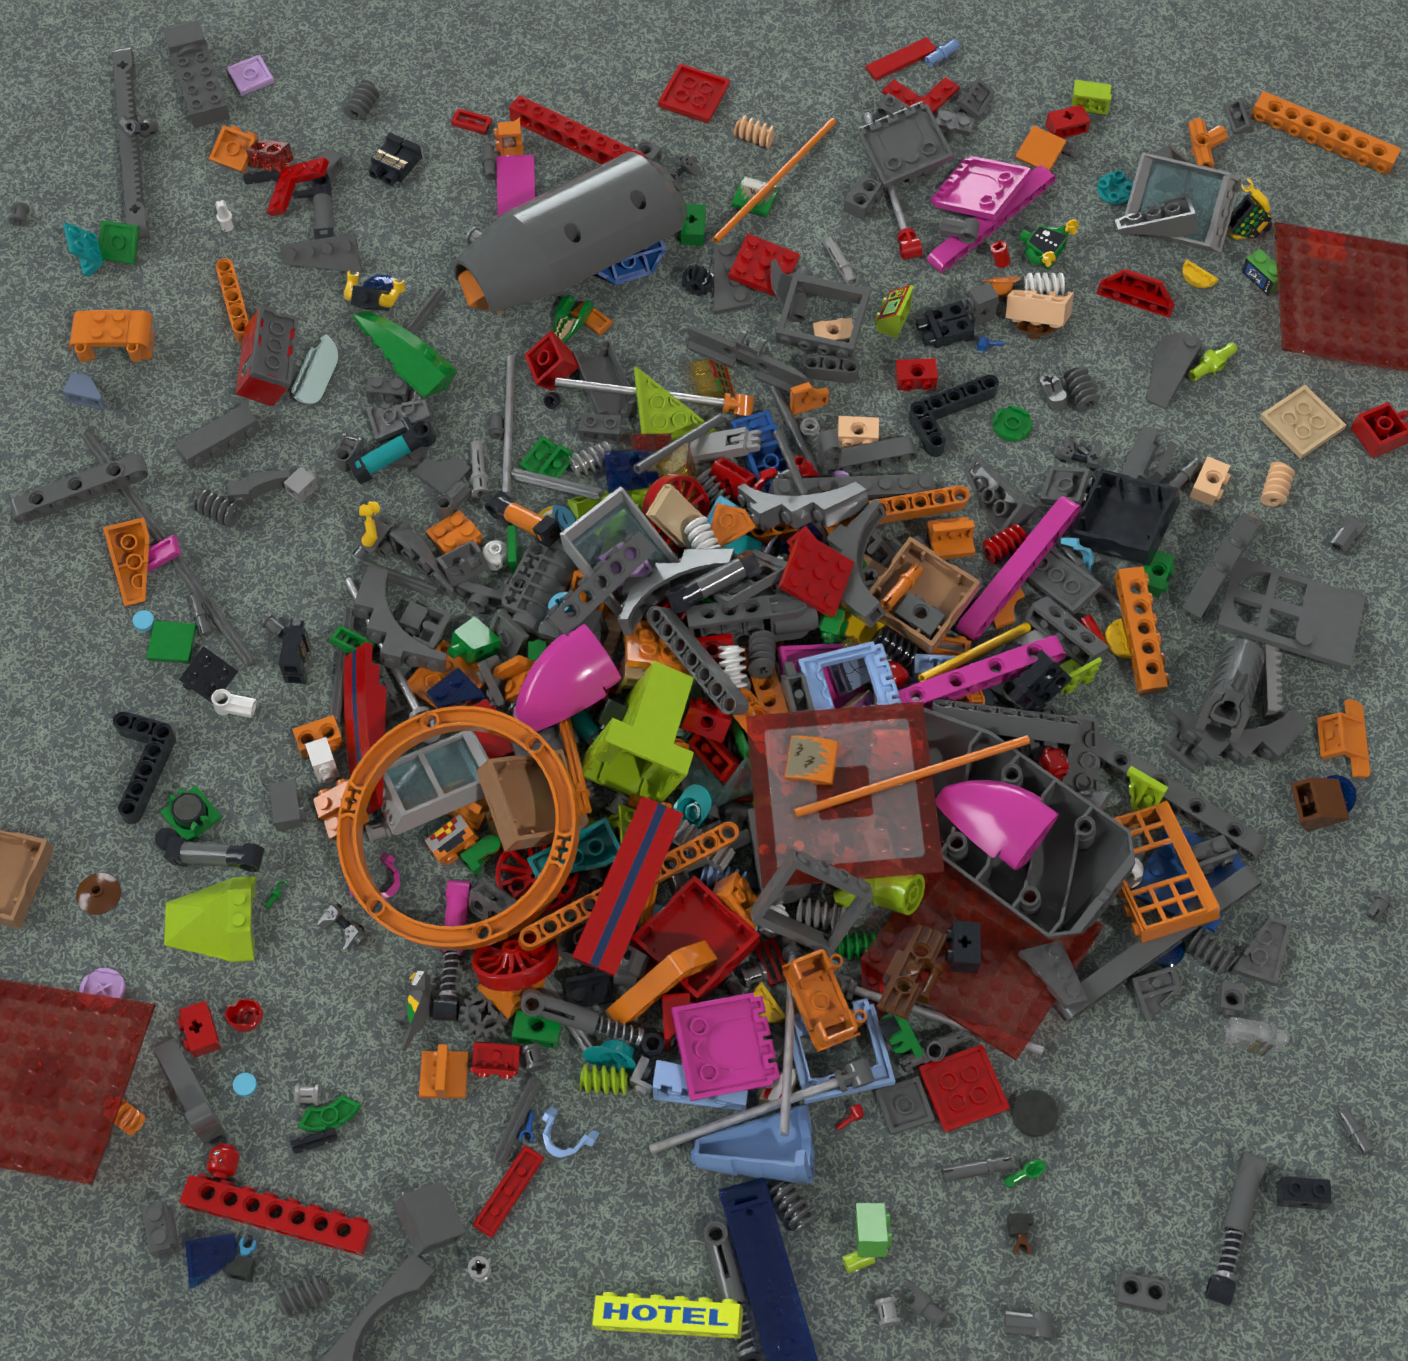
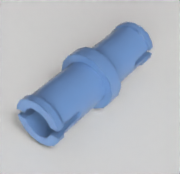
(942, 53)

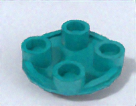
(1115, 187)

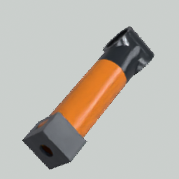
(544, 528)

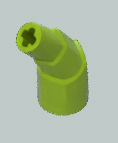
(894, 893)

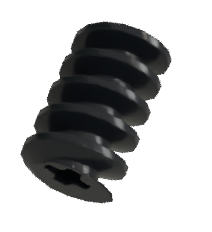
(895, 645)

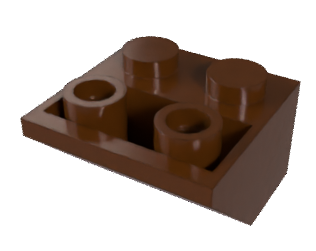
(1319, 802)

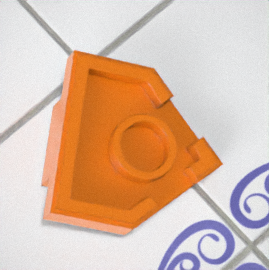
(730, 524)

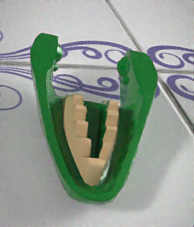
(567, 326)

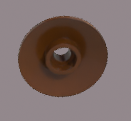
(1034, 331)
(104, 900)

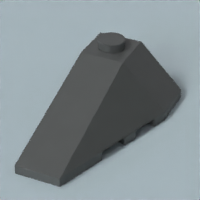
(1172, 219)

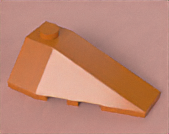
(129, 554)

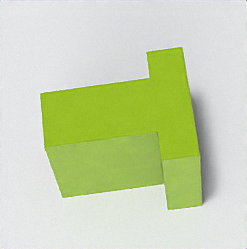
(640, 750)

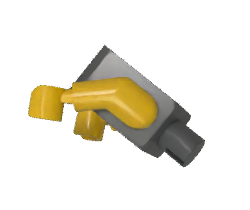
(375, 530)

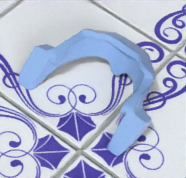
(549, 1118)

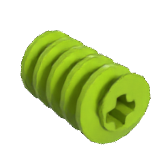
(604, 1079)

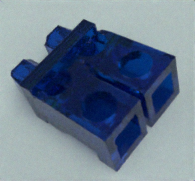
(621, 471)

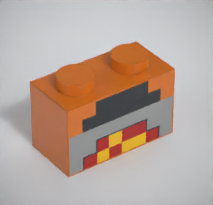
(452, 840)

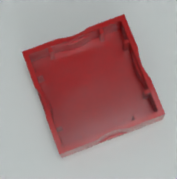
(694, 917)

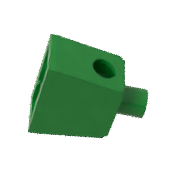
(474, 642)

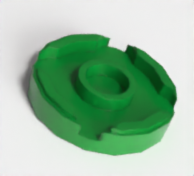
(1012, 429)

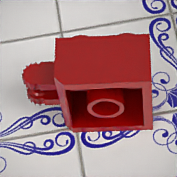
(1381, 429)

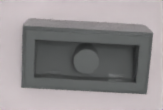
(1239, 117)

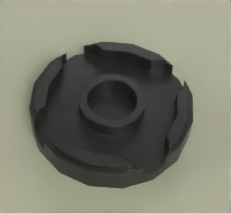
(1035, 1113)

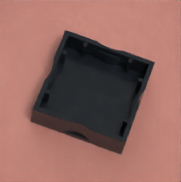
(1125, 516)

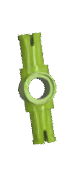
(1212, 361)

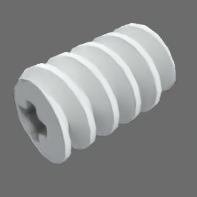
(1044, 283)
(700, 536)
(732, 664)

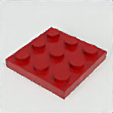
(694, 93)
(754, 260)
(816, 574)
(963, 1088)

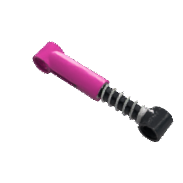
(446, 1004)

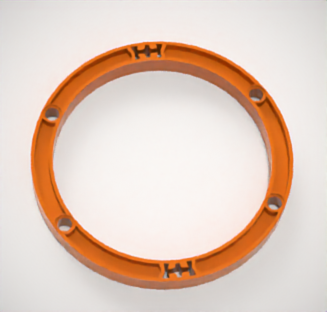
(382, 756)

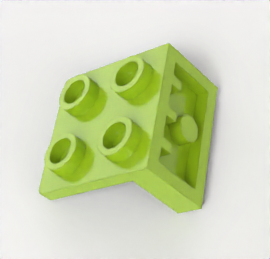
(1093, 96)
(1079, 674)

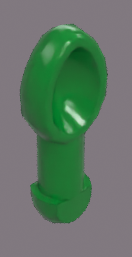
(1030, 1170)

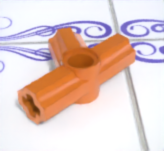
(1204, 141)

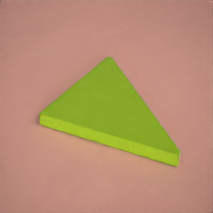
(662, 411)

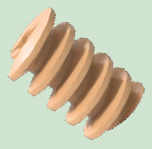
(754, 132)
(1277, 484)

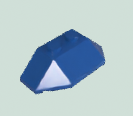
(635, 266)

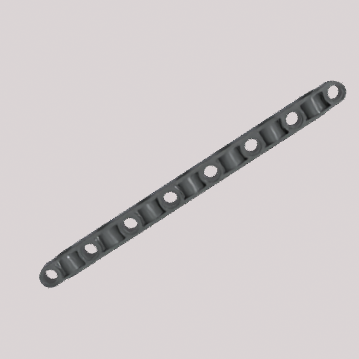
(1209, 819)

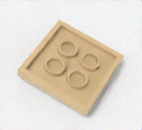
(1302, 421)

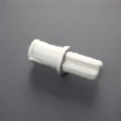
(224, 216)

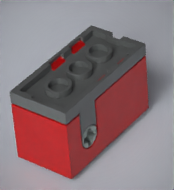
(267, 356)

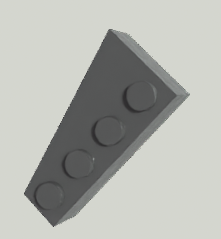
(632, 964)

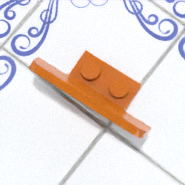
(1346, 736)

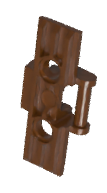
(904, 969)

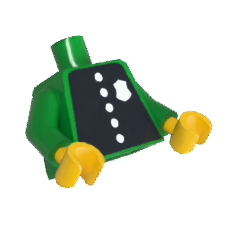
(1047, 243)

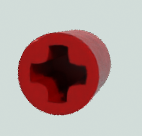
(1000, 254)

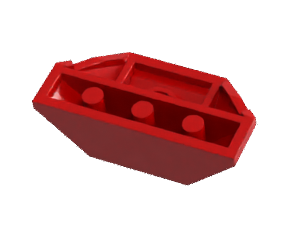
(1137, 291)

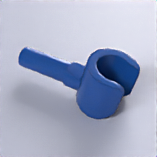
(984, 342)
(528, 1129)

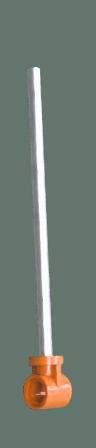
(739, 404)

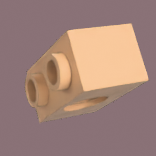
(834, 329)
(849, 426)
(1214, 472)

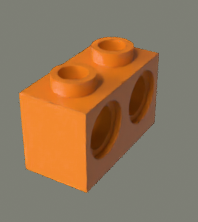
(318, 730)

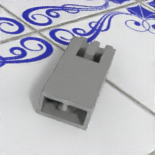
(713, 445)

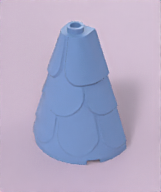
(760, 1150)

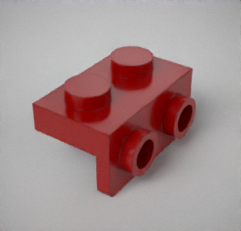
(495, 1059)

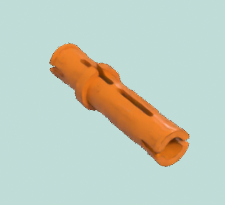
(905, 582)

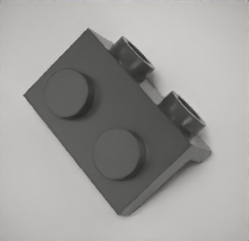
(496, 685)

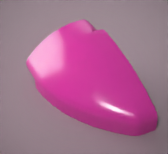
(565, 680)
(998, 818)

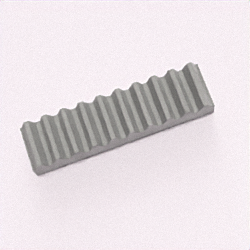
(1271, 682)
(687, 832)

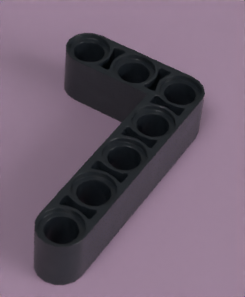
(965, 396)
(146, 762)

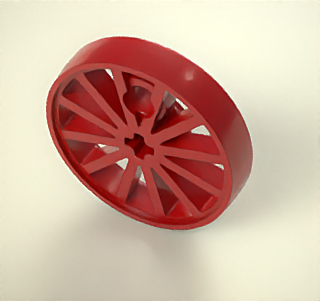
(700, 497)
(527, 879)
(498, 967)

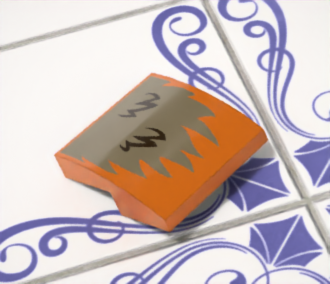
(812, 760)

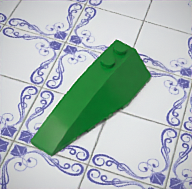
(411, 356)

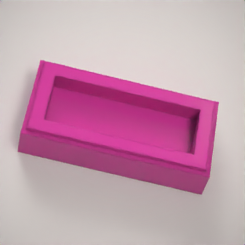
(163, 552)

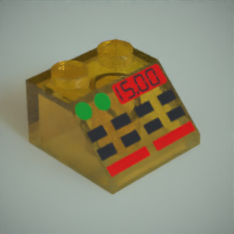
(710, 379)
(679, 463)

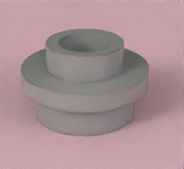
(809, 422)

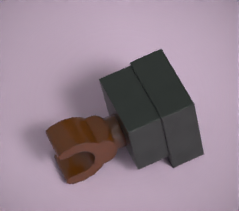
(1018, 1226)

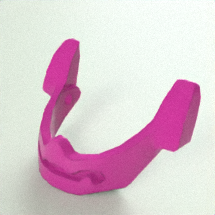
(388, 860)

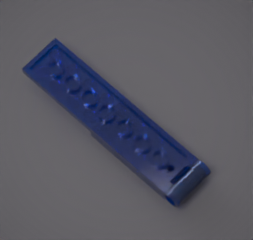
(766, 1272)

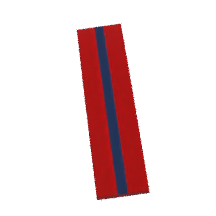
(363, 711)
(627, 886)

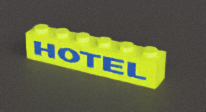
(668, 1316)

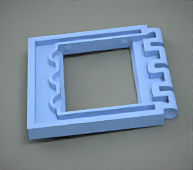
(879, 673)
(882, 1071)

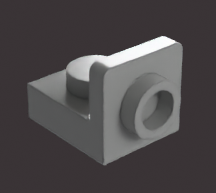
(642, 1073)

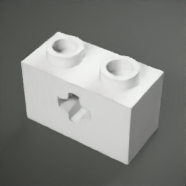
(322, 760)

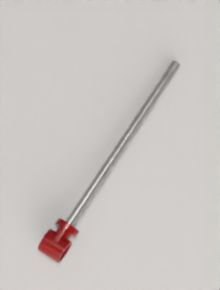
(909, 245)

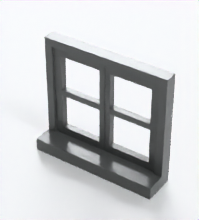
(769, 565)

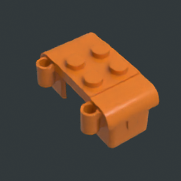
(112, 329)
(821, 999)

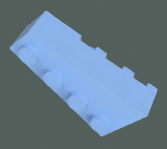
(671, 1086)

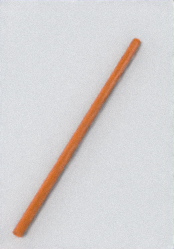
(773, 181)
(911, 776)

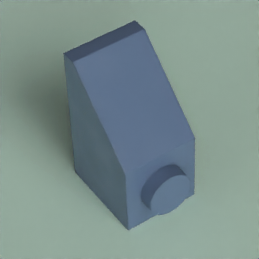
(82, 391)

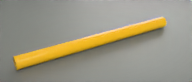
(976, 652)

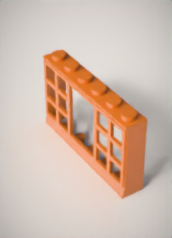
(1210, 906)

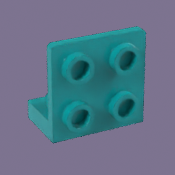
(85, 246)

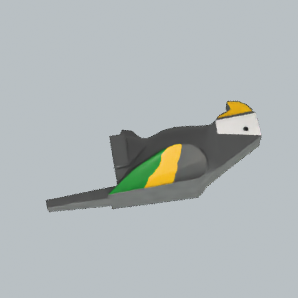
(415, 1007)

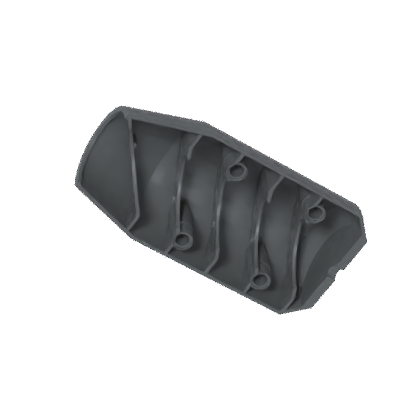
(574, 231)
(1071, 871)

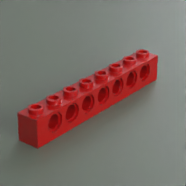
(566, 131)
(194, 1198)

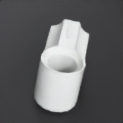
(235, 704)

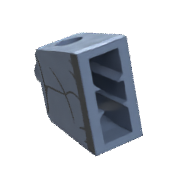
(849, 675)

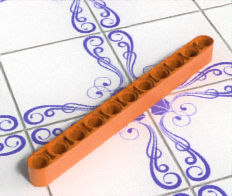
(907, 501)
(676, 856)

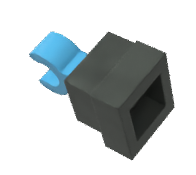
(243, 1266)

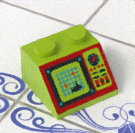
(894, 311)

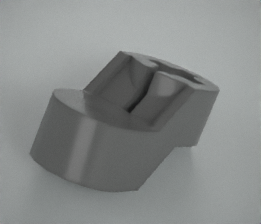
(1053, 391)

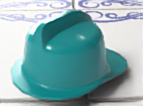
(694, 804)
(611, 1053)

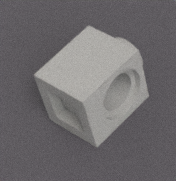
(301, 484)

